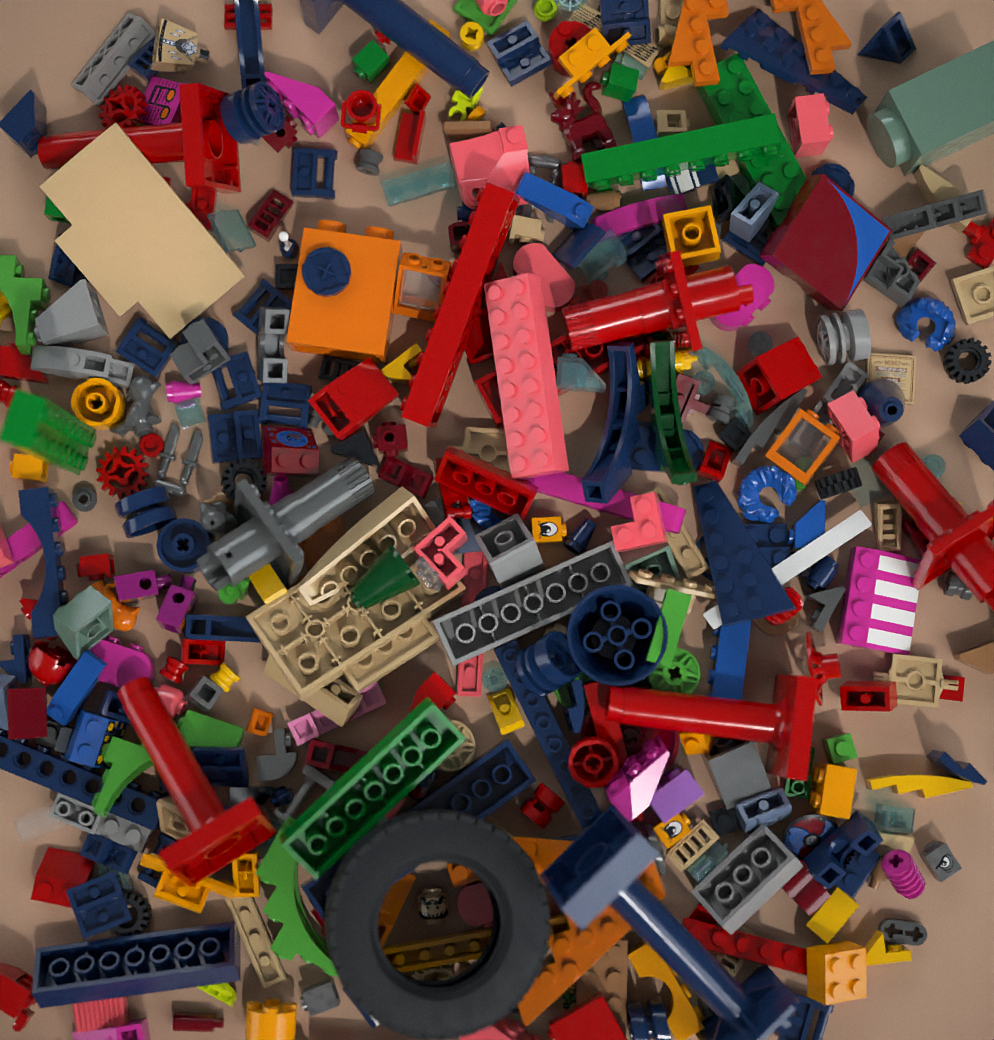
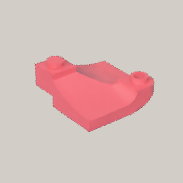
(492, 159)

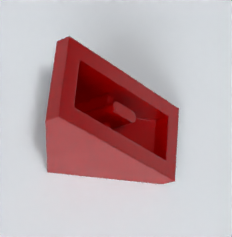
(714, 461)
(202, 652)

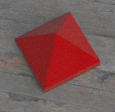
(417, 99)

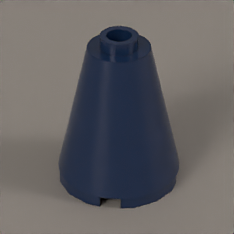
(884, 401)

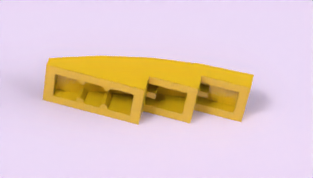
(926, 785)

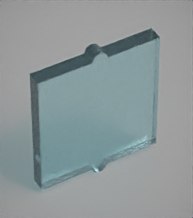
(231, 230)
(872, 487)

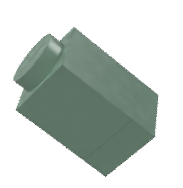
(936, 112)

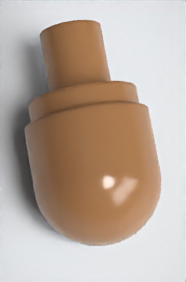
(219, 496)
(877, 875)

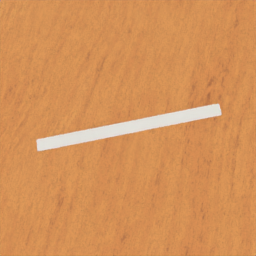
(808, 555)

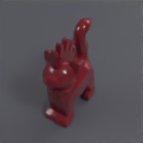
(587, 129)

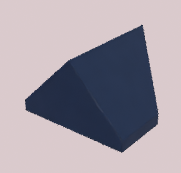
(890, 42)

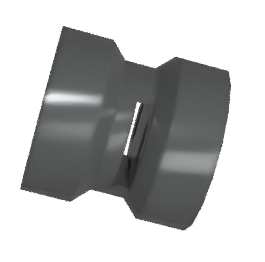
(721, 409)
(954, 586)

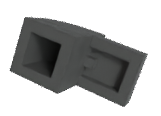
(279, 764)

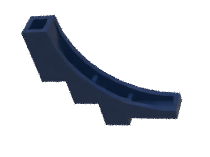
(621, 432)

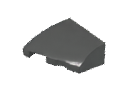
(892, 275)

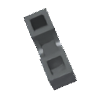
(271, 334)

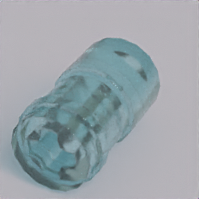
(708, 861)

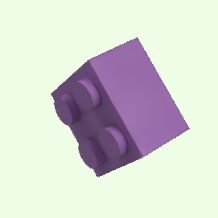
(674, 793)

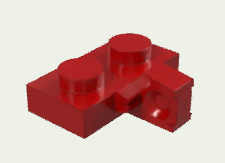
(983, 243)

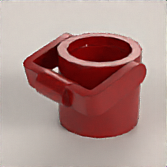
(362, 112)

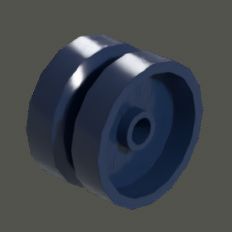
(145, 511)
(172, 540)
(648, 1026)

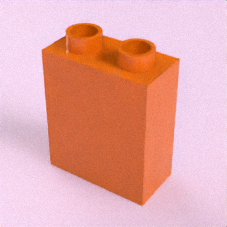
(360, 317)

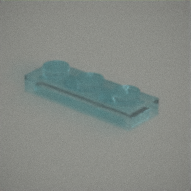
(419, 184)

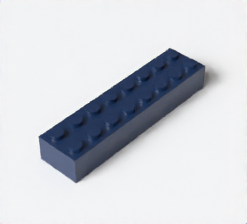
(136, 964)

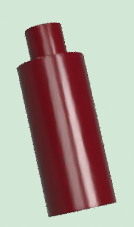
(196, 1022)

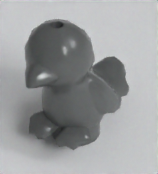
(140, 415)
(217, 520)

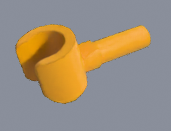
(660, 64)

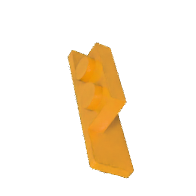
(585, 56)
(179, 893)

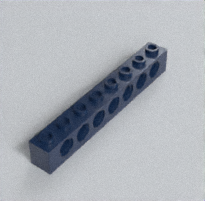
(549, 737)
(80, 788)

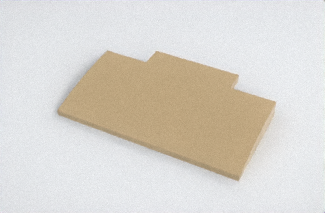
(137, 234)
(338, 638)

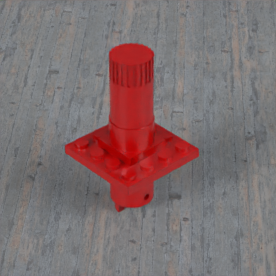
(667, 304)
(954, 536)

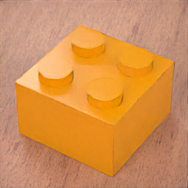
(693, 234)
(832, 790)
(836, 972)

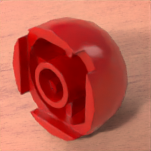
(50, 664)
(593, 762)

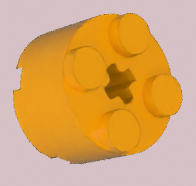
(93, 392)
(270, 1020)

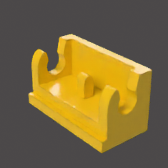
(832, 915)

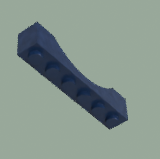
(249, 42)
(39, 509)
(219, 628)

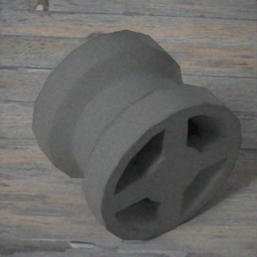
(369, 162)

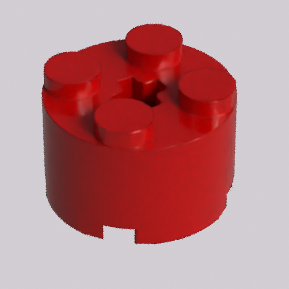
(562, 39)

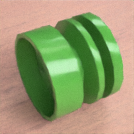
(688, 674)

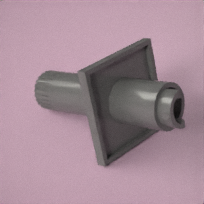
(274, 531)

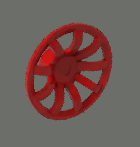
(828, 668)

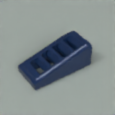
(139, 58)

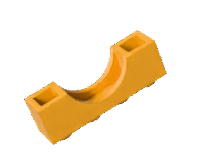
(681, 1017)

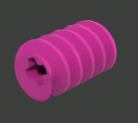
(903, 873)

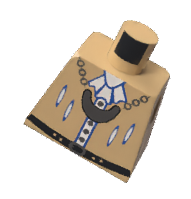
(176, 48)

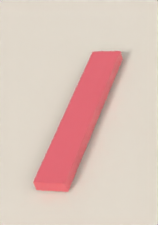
(470, 671)

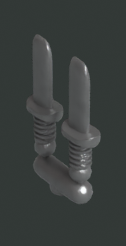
(545, 162)
(190, 462)

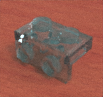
(604, 255)

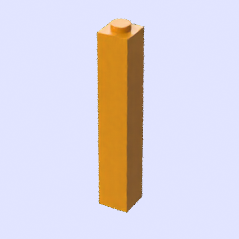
(392, 94)

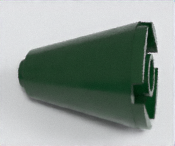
(383, 580)

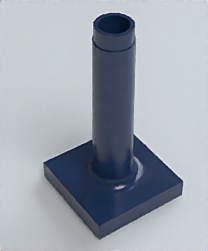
(411, 34)

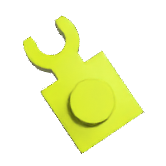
(464, 103)

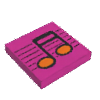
(162, 101)

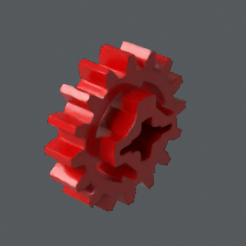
(123, 107)
(119, 462)

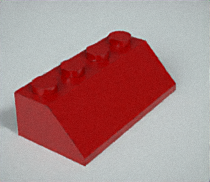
(485, 483)

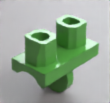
(231, 594)

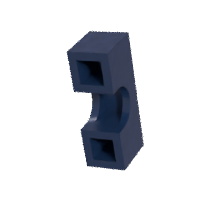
(828, 858)

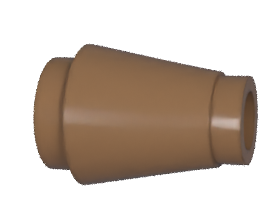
(605, 200)

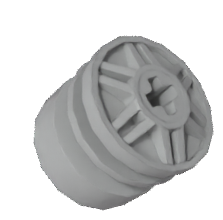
(844, 336)

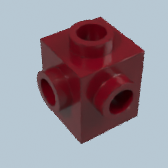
(278, 142)
(392, 448)

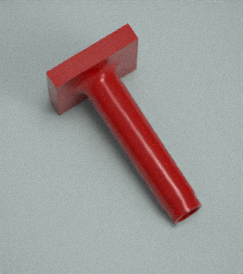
(198, 141)
(781, 724)
(215, 834)

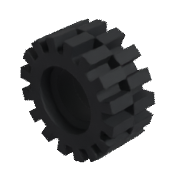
(977, 351)
(242, 467)
(838, 483)
(143, 915)

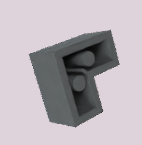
(200, 354)

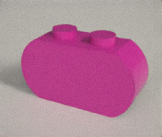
(762, 289)
(123, 662)

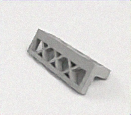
(112, 61)

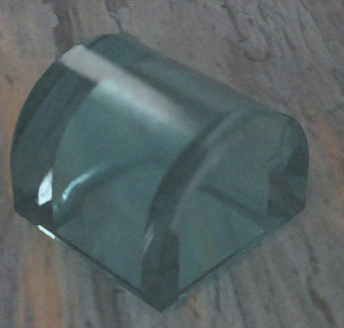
(190, 413)

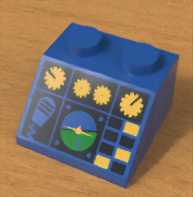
(91, 735)

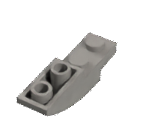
(81, 363)
(112, 827)

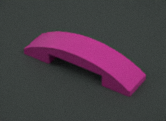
(640, 214)

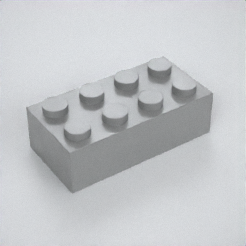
(747, 879)

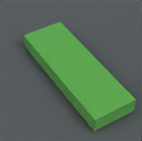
(674, 610)

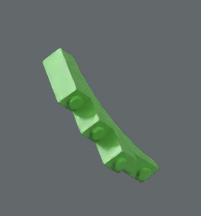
(25, 299)
(130, 760)
(286, 907)

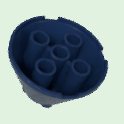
(613, 634)

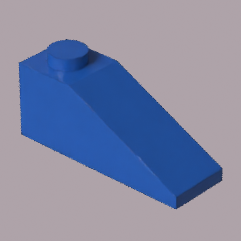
(554, 201)
(76, 688)

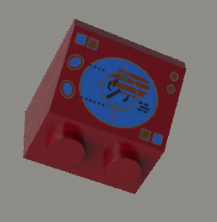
(290, 452)

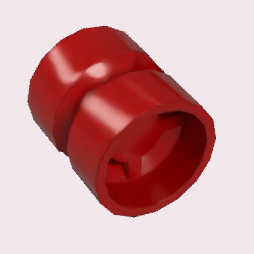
(546, 797)

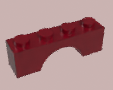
(332, 755)

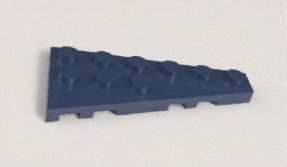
(785, 57)
(740, 573)

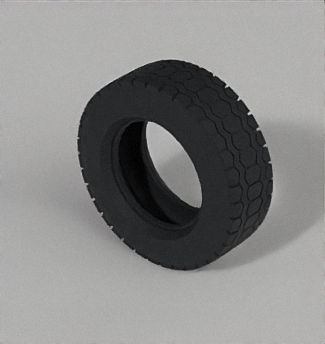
(500, 974)

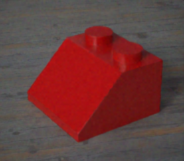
(58, 873)

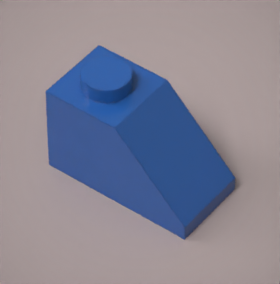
(807, 527)

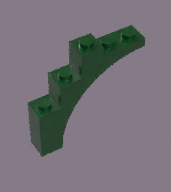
(665, 415)

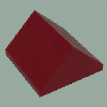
(27, 713)

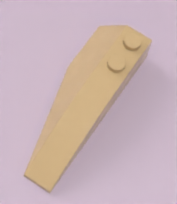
(395, 521)

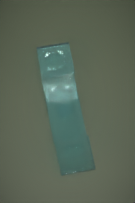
(742, 412)

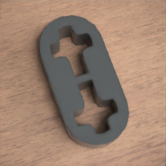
(901, 937)

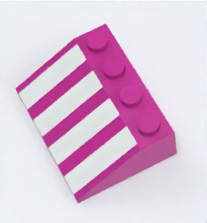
(878, 601)

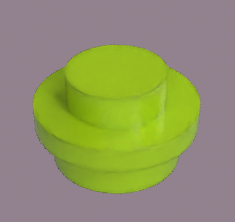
(545, 10)

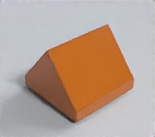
(259, 721)

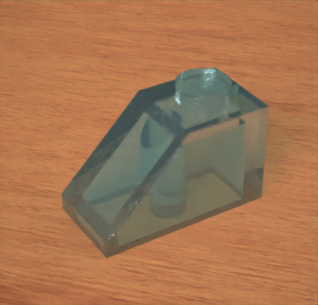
(577, 375)

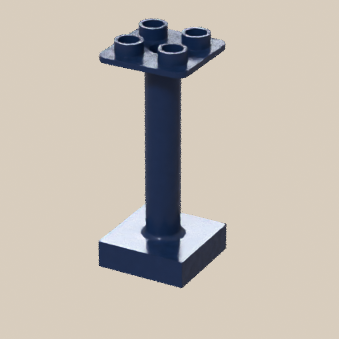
(604, 870)

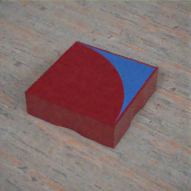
(826, 242)

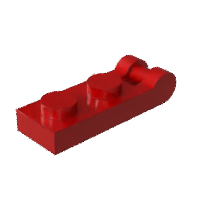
(451, 497)

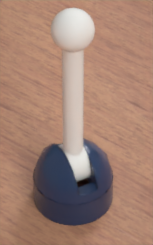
(286, 245)

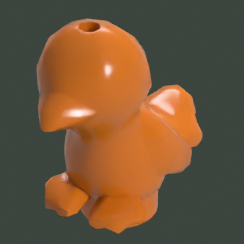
(123, 616)

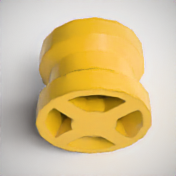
(472, 42)
(225, 677)

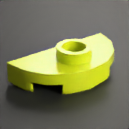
(222, 992)

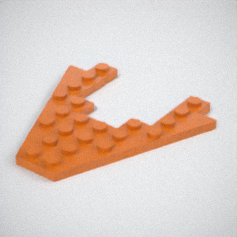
(694, 45)
(573, 949)

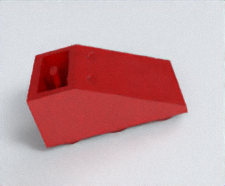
(353, 398)
(437, 690)

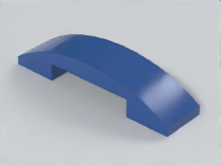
(641, 129)

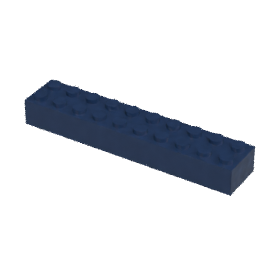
(473, 790)

